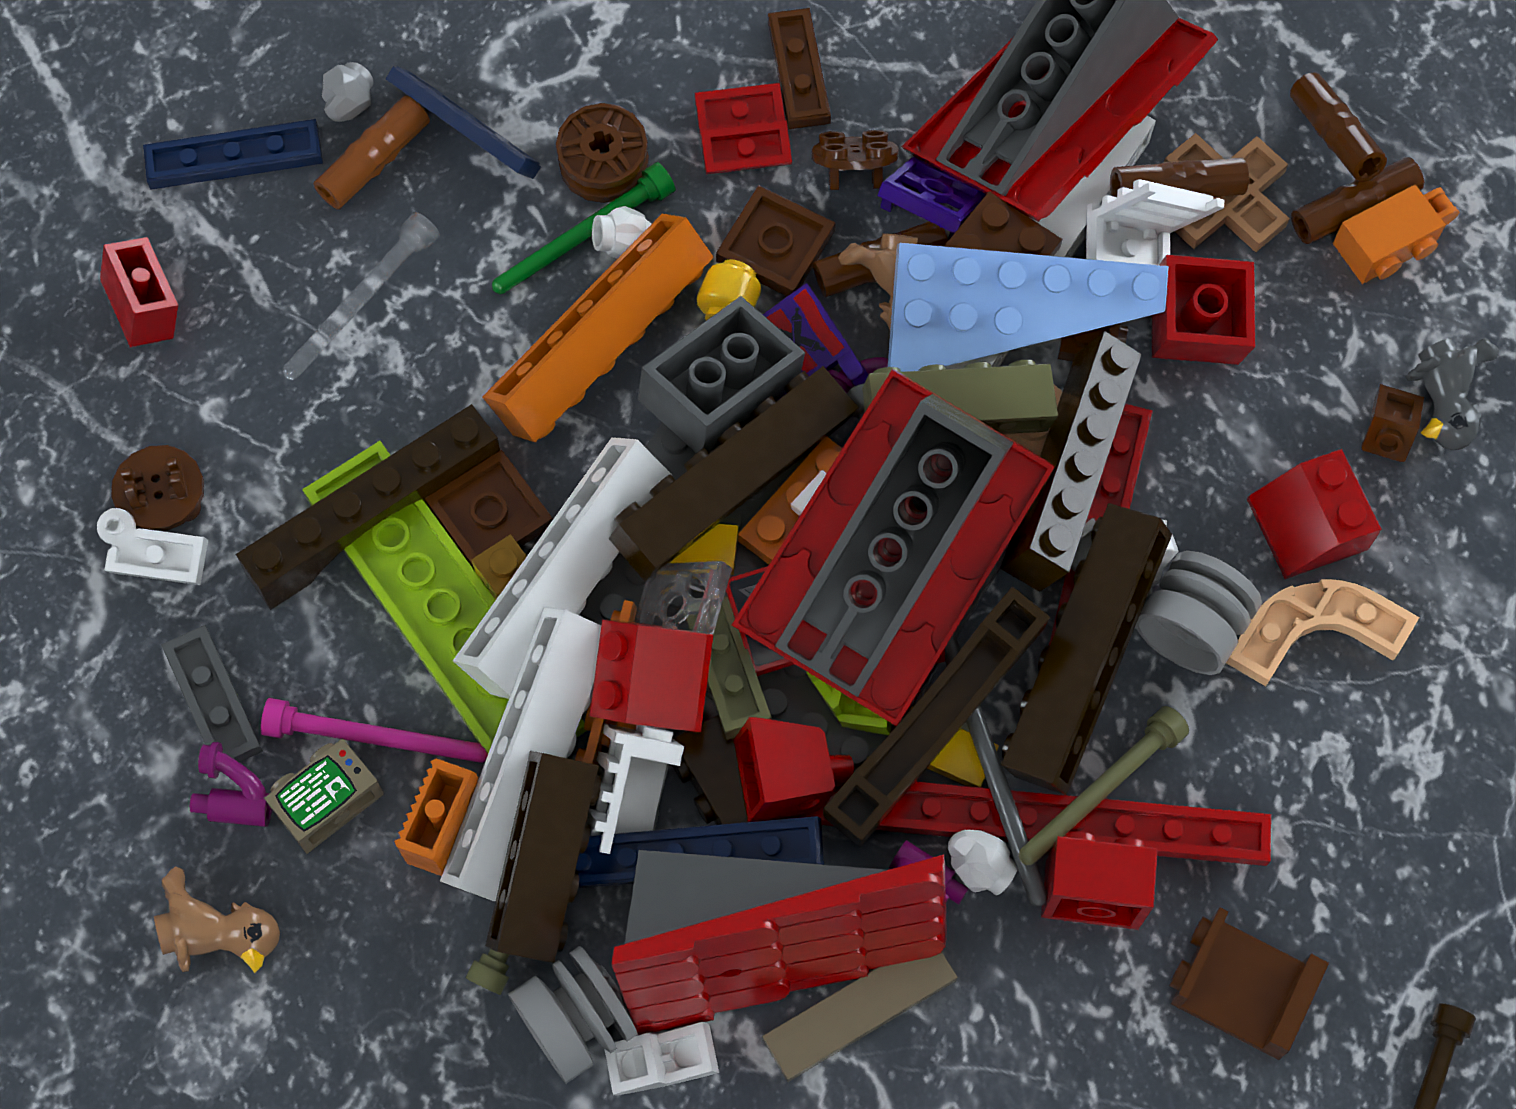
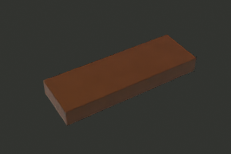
(799, 68)

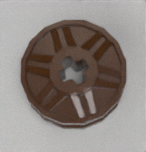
(595, 131)

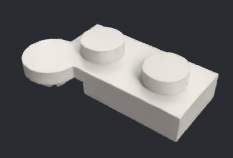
(150, 552)

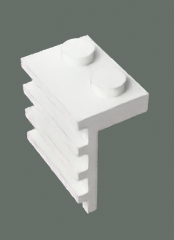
(1140, 220)
(644, 743)

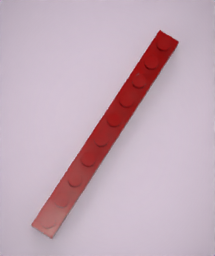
(1170, 828)

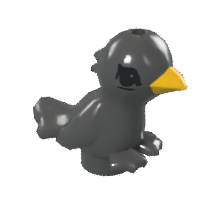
(1447, 379)

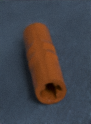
(371, 152)

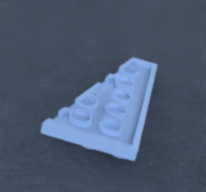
(984, 302)

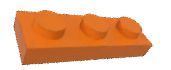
(775, 519)

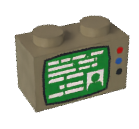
(323, 794)

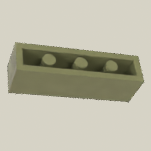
(1003, 397)

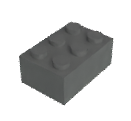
(719, 374)

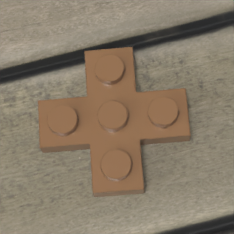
(1247, 215)

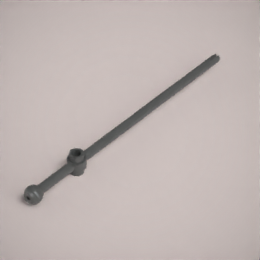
(988, 756)

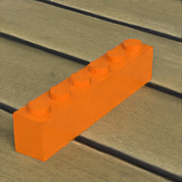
(598, 327)

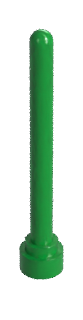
(652, 185)

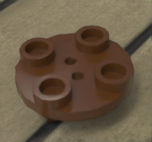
(855, 153)
(179, 484)

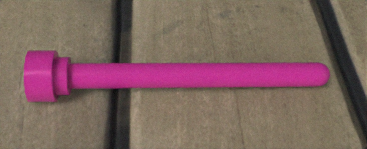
(282, 719)

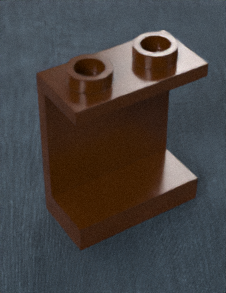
(1246, 986)

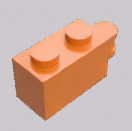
(1394, 232)

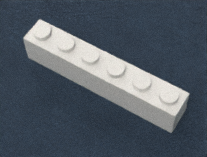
(562, 564)
(539, 717)

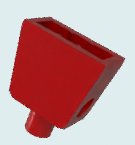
(786, 768)

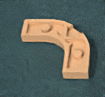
(1315, 607)

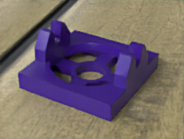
(925, 205)

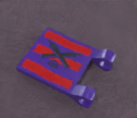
(813, 330)

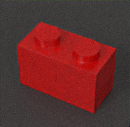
(138, 291)

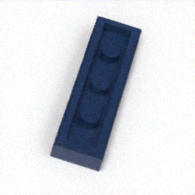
(464, 122)
(232, 154)

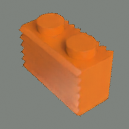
(436, 816)

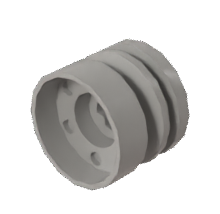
(1198, 612)
(573, 1013)

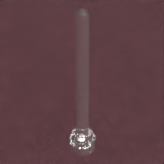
(416, 234)

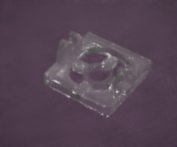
(704, 577)

